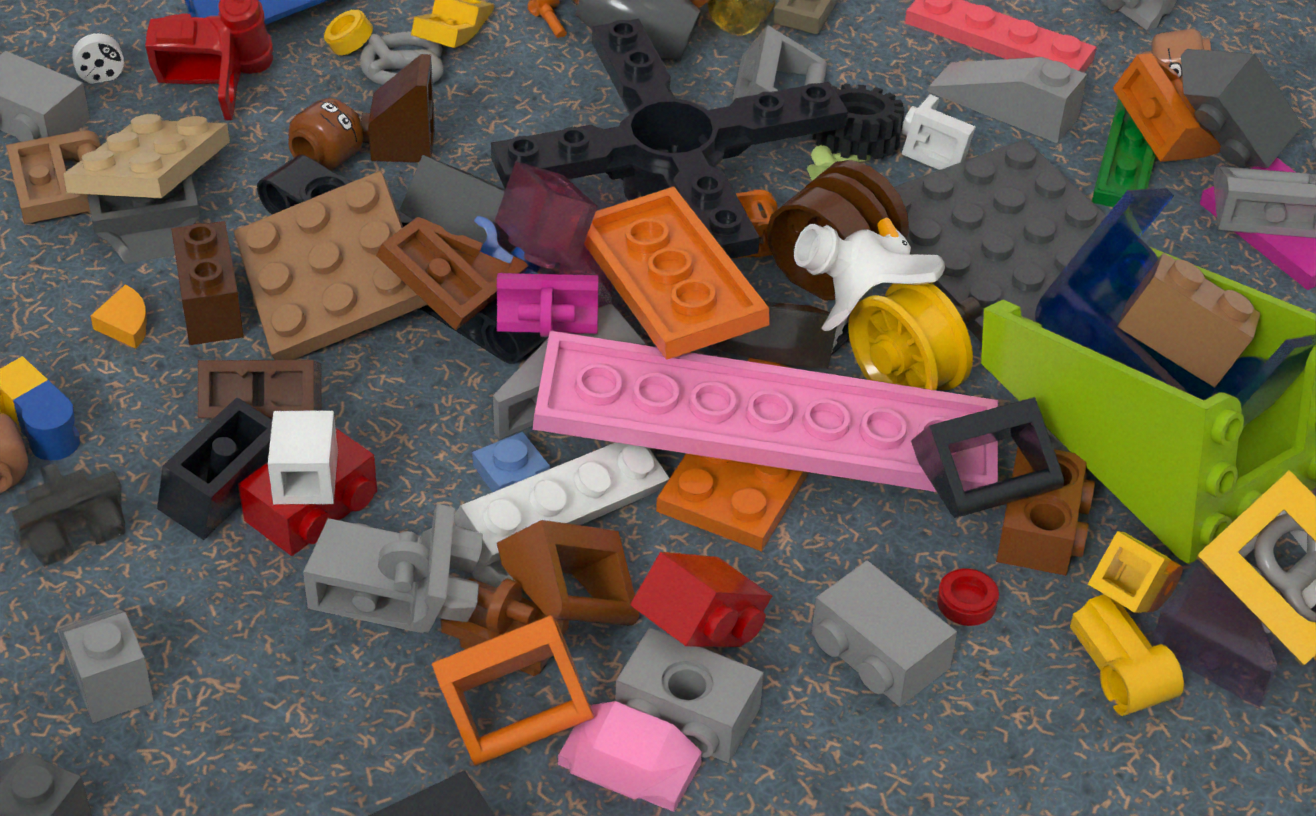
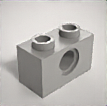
(693, 689)

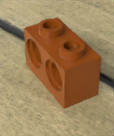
(1045, 528)

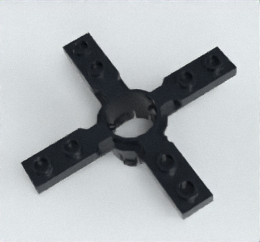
(645, 140)

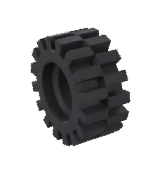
(871, 126)

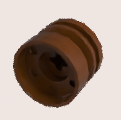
(844, 197)

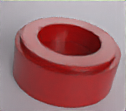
(967, 597)

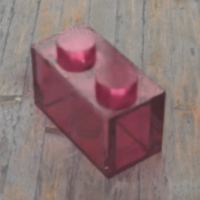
(545, 216)

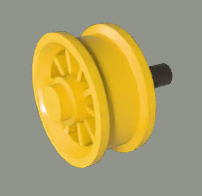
(913, 337)

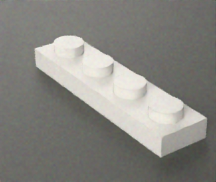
(564, 494)

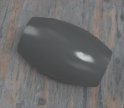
(665, 21)

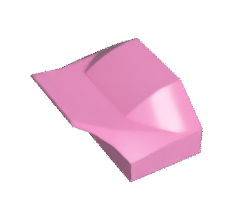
(632, 754)

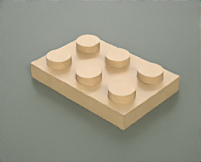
(147, 157)

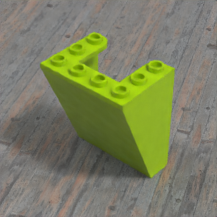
(1161, 451)

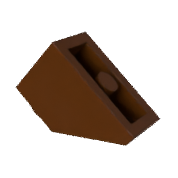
(402, 115)

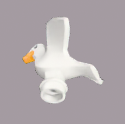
(860, 265)

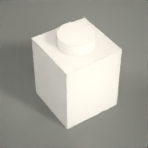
(303, 457)

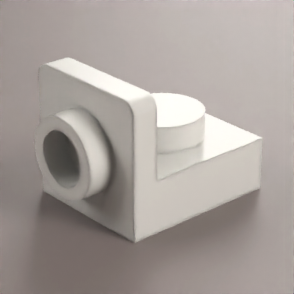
(934, 136)

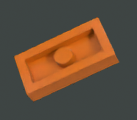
(1162, 112)
(501, 657)

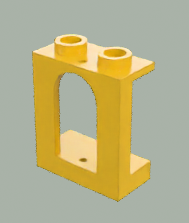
(1226, 562)

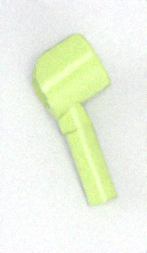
(824, 159)

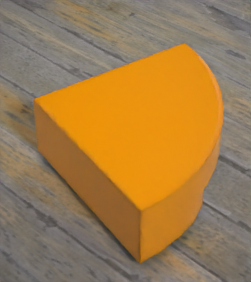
(122, 317)

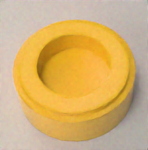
(348, 32)

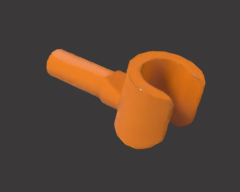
(545, 9)

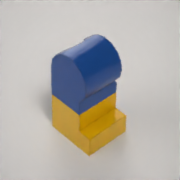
(38, 410)

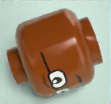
(326, 133)

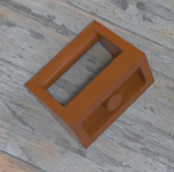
(591, 554)

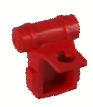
(211, 48)

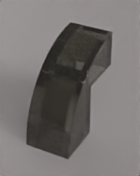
(790, 338)

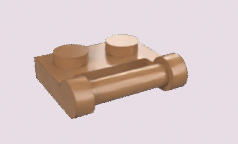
(39, 175)

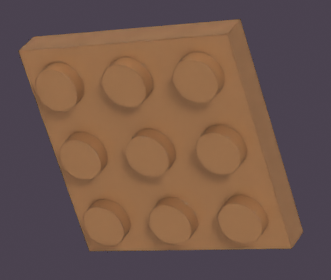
(320, 271)

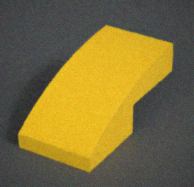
(452, 21)

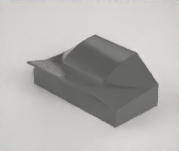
(141, 225)

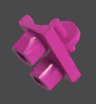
(547, 303)

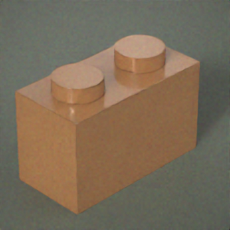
(1190, 319)

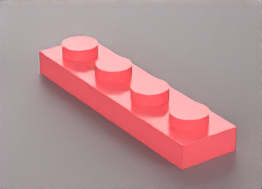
(997, 33)

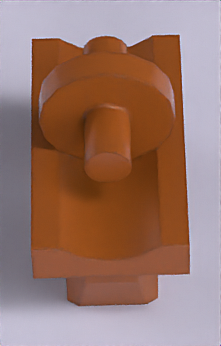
(498, 613)

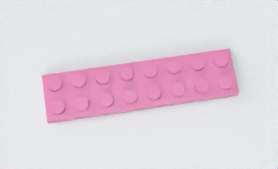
(750, 412)

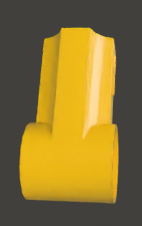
(1128, 664)

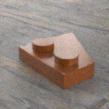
(445, 269)

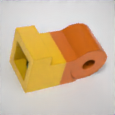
(1135, 574)

